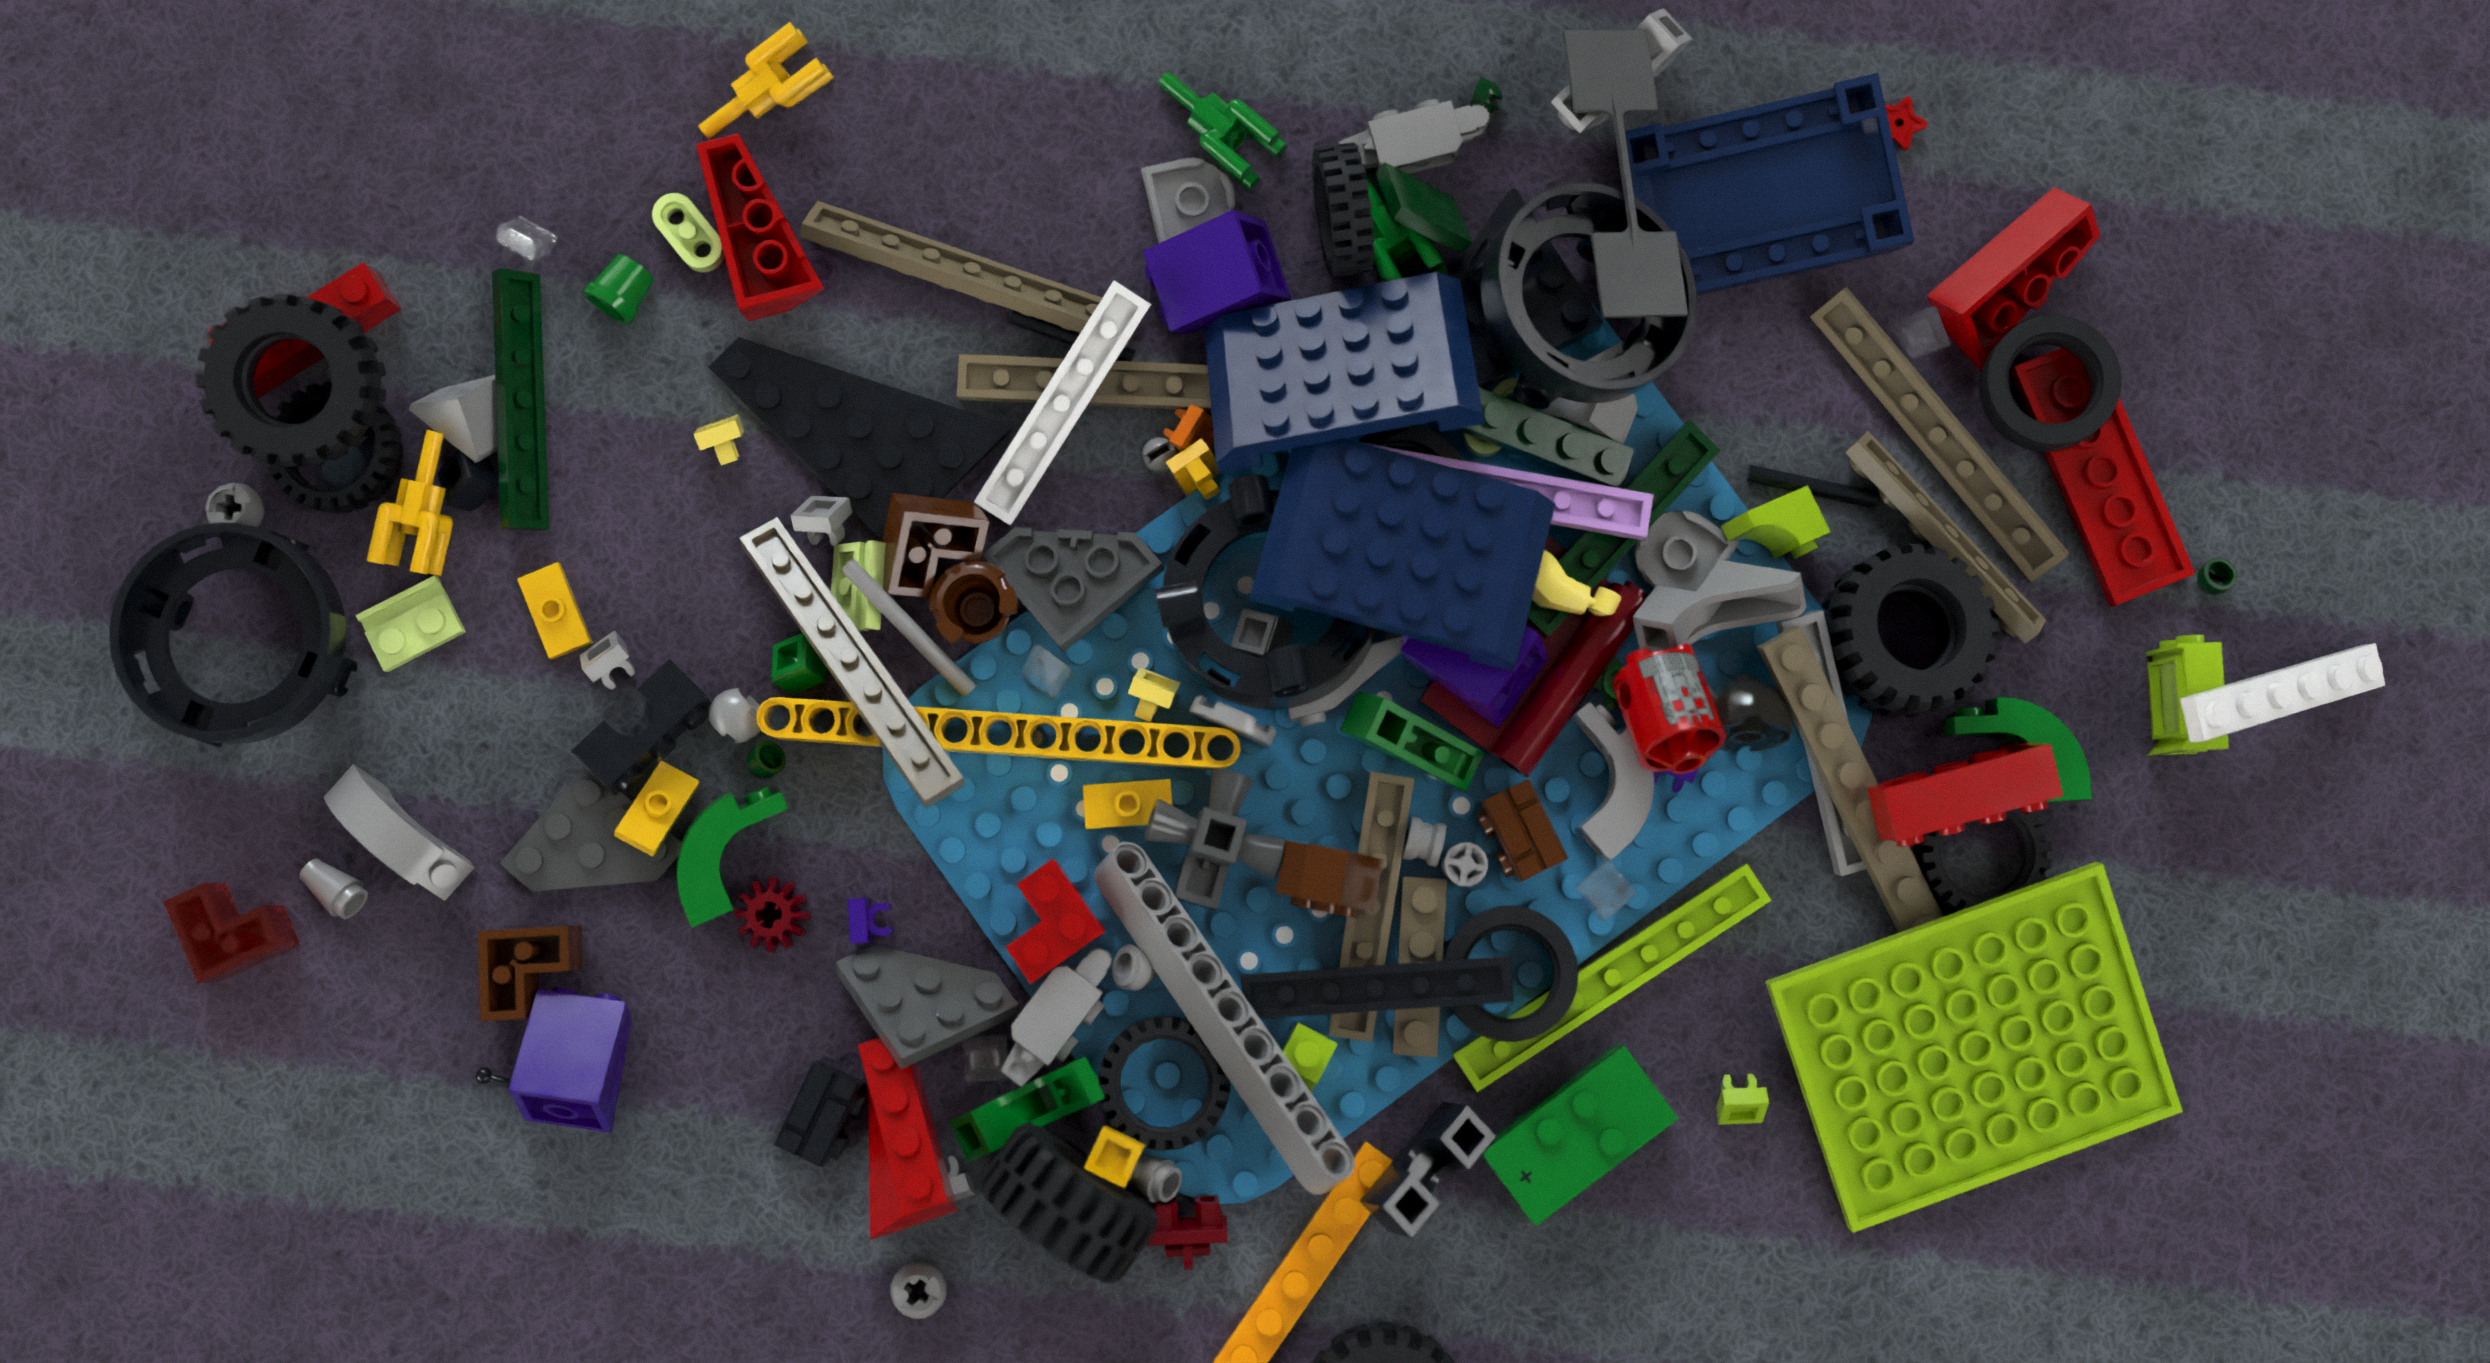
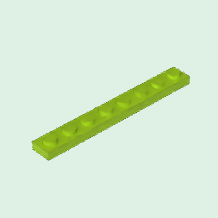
(1623, 970)

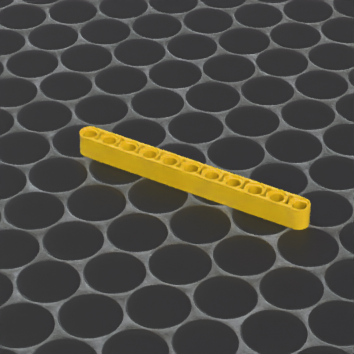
(1021, 743)

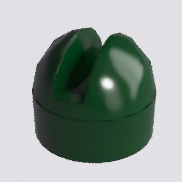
(1484, 91)
(2220, 570)
(766, 760)

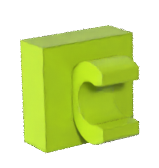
(1741, 1104)

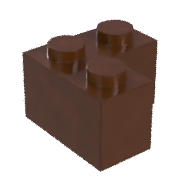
(921, 532)
(1328, 878)
(512, 965)

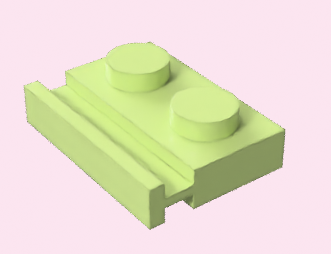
(851, 599)
(411, 623)

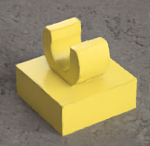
(721, 436)
(1154, 692)

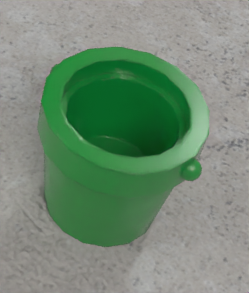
(619, 289)

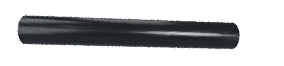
(1057, 332)
(1818, 487)

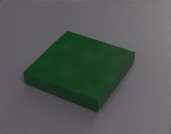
(1423, 208)

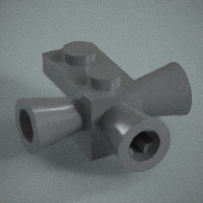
(1214, 840)

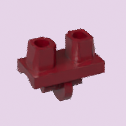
(1189, 1235)

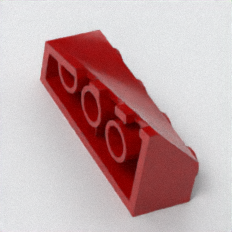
(759, 246)
(2014, 272)
(358, 293)
(1958, 793)
(905, 1155)

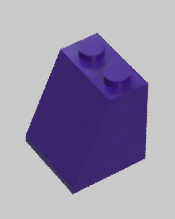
(1215, 271)
(1480, 687)
(572, 1059)

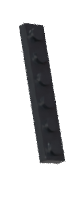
(1379, 987)

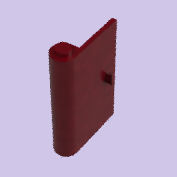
(1577, 658)

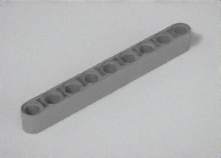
(1224, 1019)

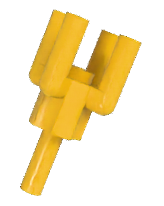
(768, 81)
(417, 514)

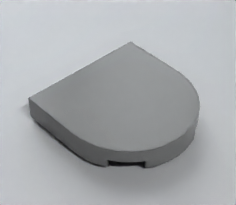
(1186, 195)
(1681, 551)
(1234, 720)

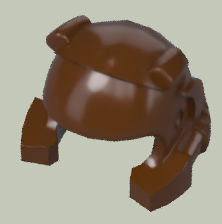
(972, 602)

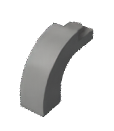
(1629, 790)
(393, 836)

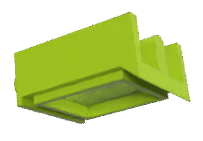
(2178, 671)

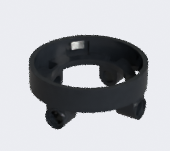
(1544, 370)
(157, 601)
(1286, 674)

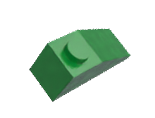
(1411, 740)

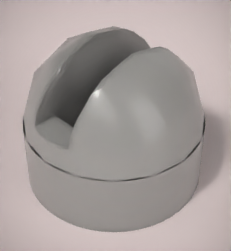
(1158, 463)

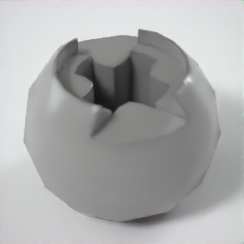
(227, 497)
(734, 715)
(901, 1292)

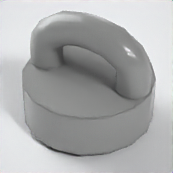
(1132, 969)

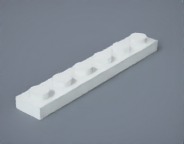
(1062, 402)
(2282, 692)

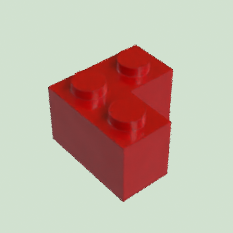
(1065, 925)

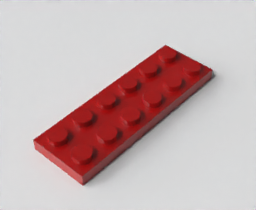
(2105, 484)

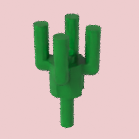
(1225, 128)
(1398, 243)

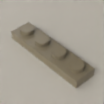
(1419, 941)

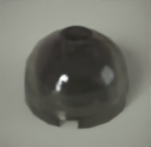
(1752, 714)

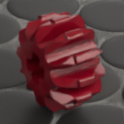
(782, 926)

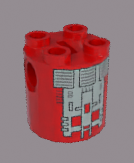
(1668, 709)

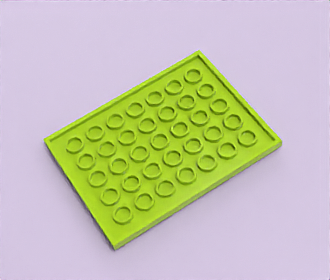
(1974, 1046)

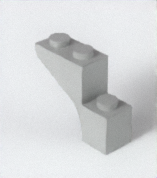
(1665, 42)
(1726, 599)

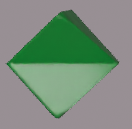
(796, 665)

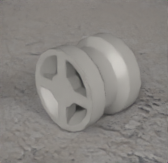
(1424, 841)
(1471, 866)

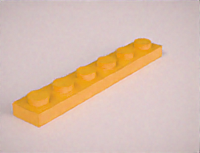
(1305, 1264)

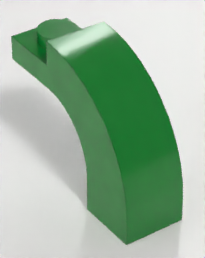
(2029, 723)
(703, 844)
(1035, 1102)

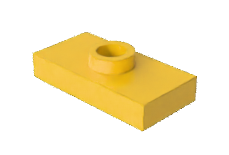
(554, 610)
(1123, 802)
(656, 808)

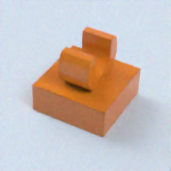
(1193, 425)

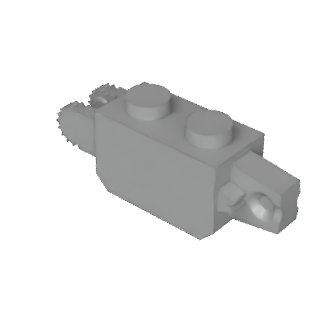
(1419, 137)
(1054, 1014)

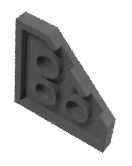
(1073, 576)
(577, 845)
(921, 1001)

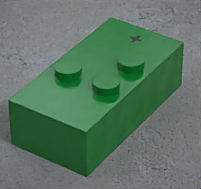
(1578, 1133)

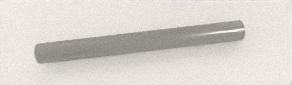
(908, 627)

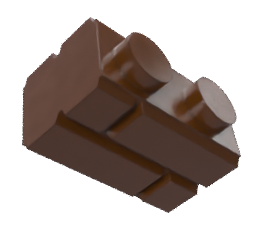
(1521, 832)

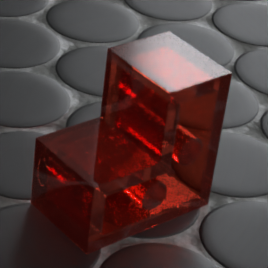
(221, 940)

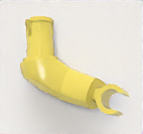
(1563, 593)

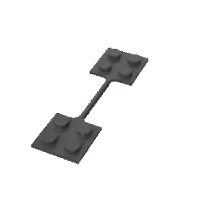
(1633, 268)

